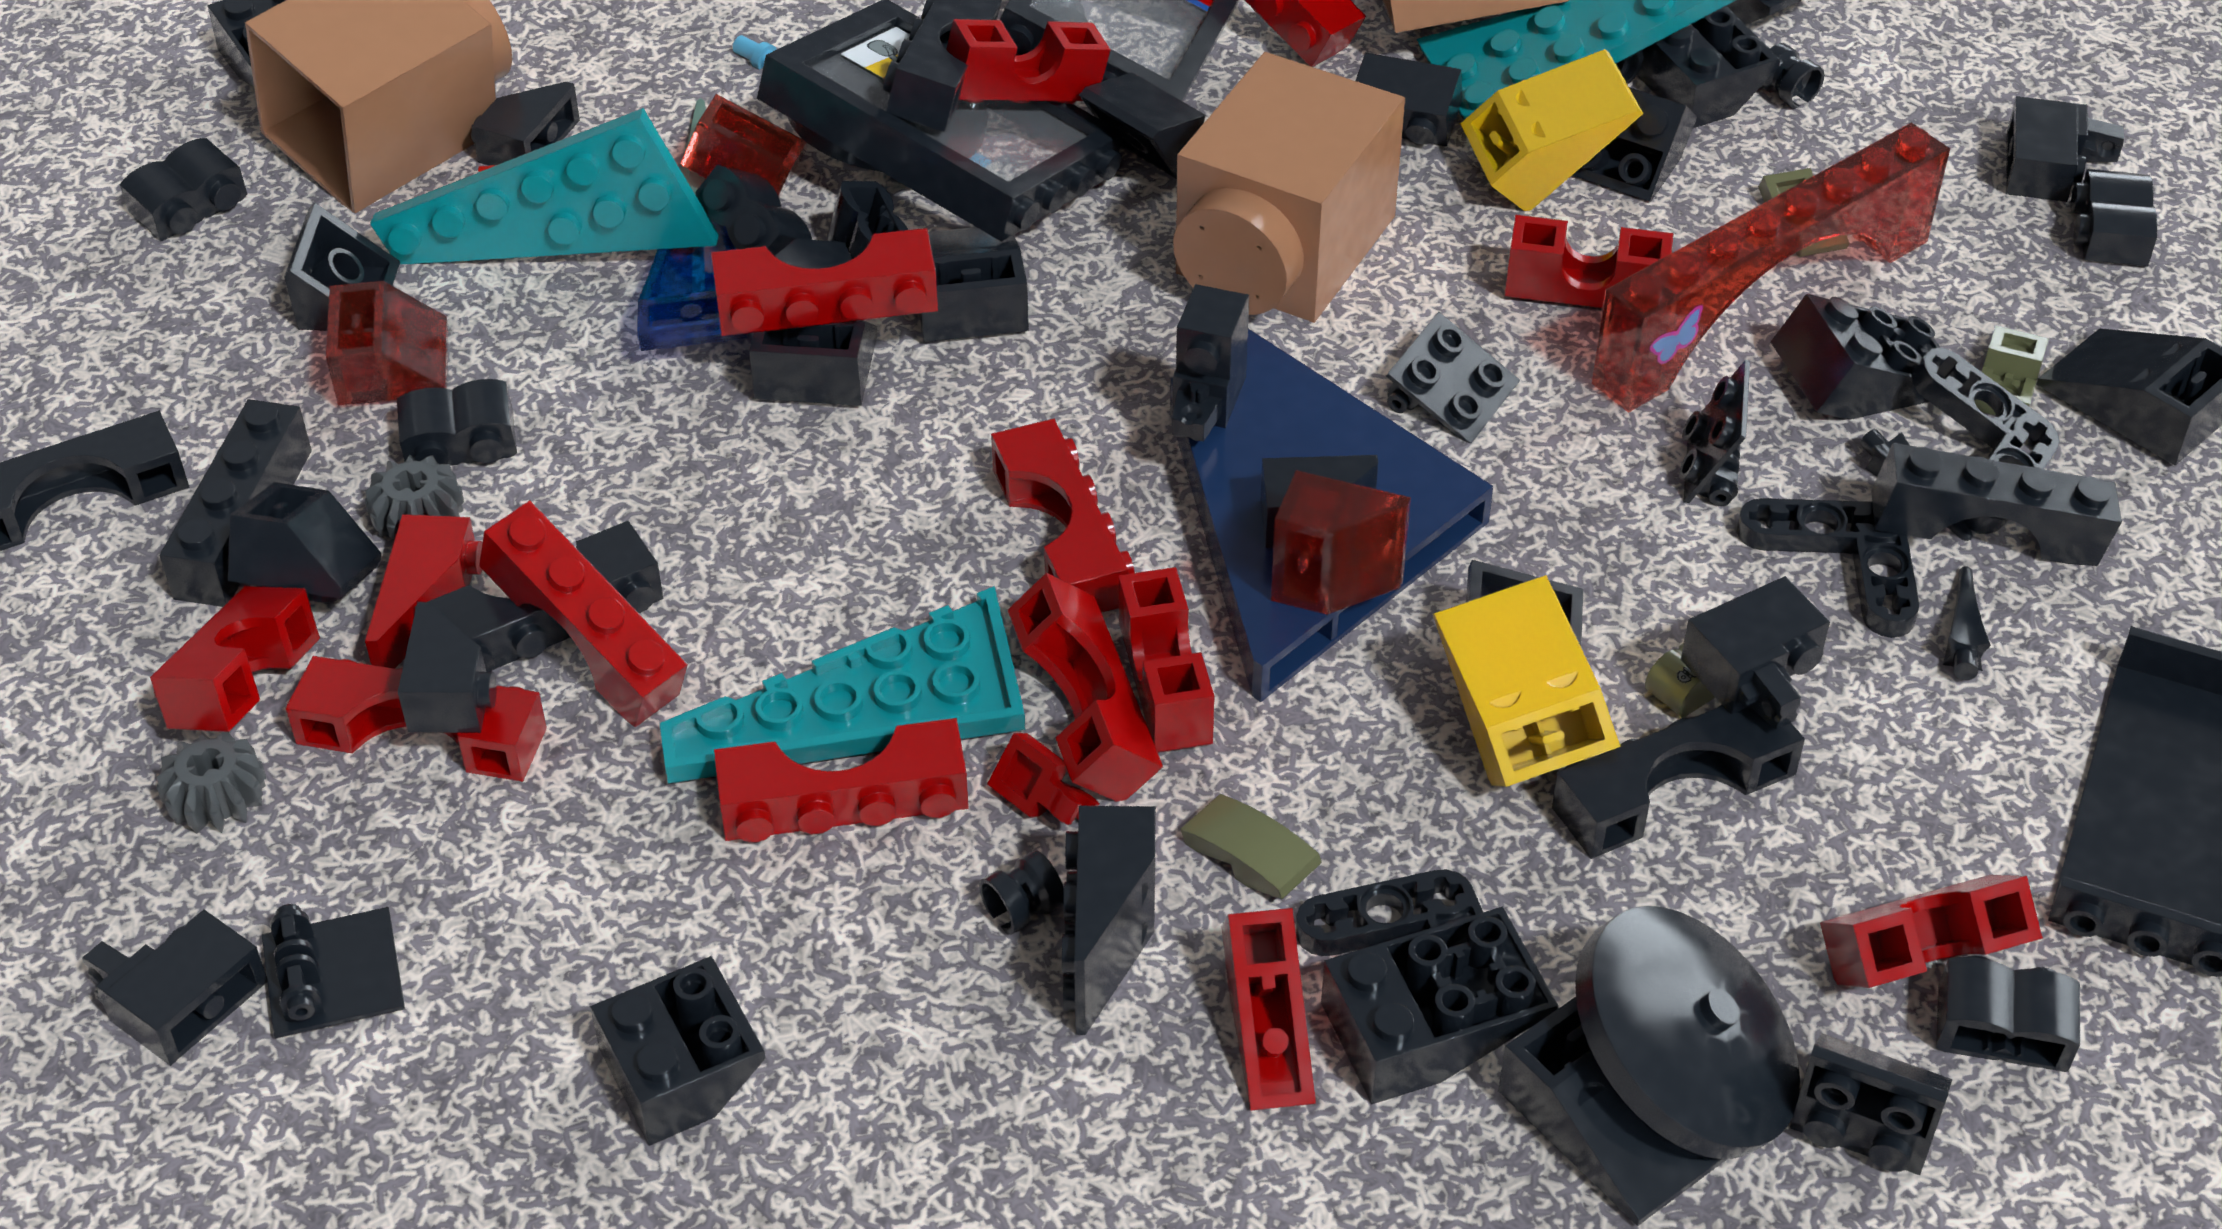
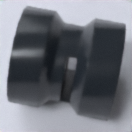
(1794, 76)
(1023, 891)

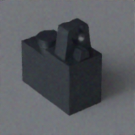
(1429, 91)
(2051, 146)
(1209, 360)
(1754, 646)
(181, 988)

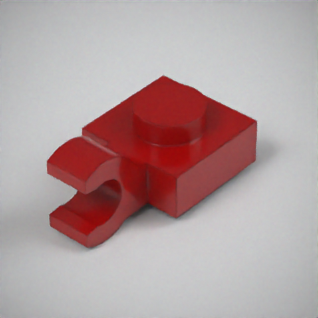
(1032, 780)

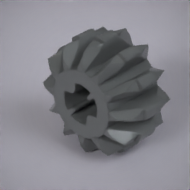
(412, 490)
(211, 781)

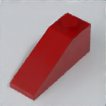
(425, 562)
(1268, 1008)

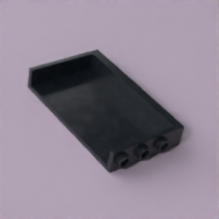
(2151, 810)

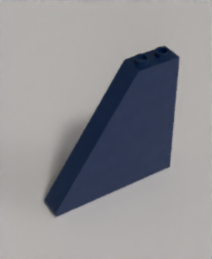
(1299, 413)

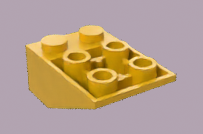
(1550, 126)
(1524, 683)

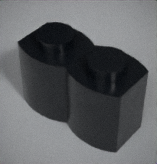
(183, 188)
(749, 210)
(860, 212)
(2115, 217)
(458, 424)
(2008, 1013)

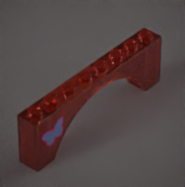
(1663, 311)

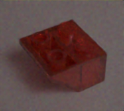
(745, 142)
(383, 343)
(1337, 543)

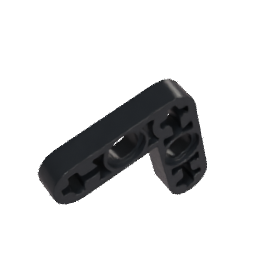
(2003, 433)
(1865, 544)
(1394, 893)

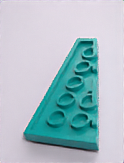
(1548, 36)
(576, 196)
(861, 692)

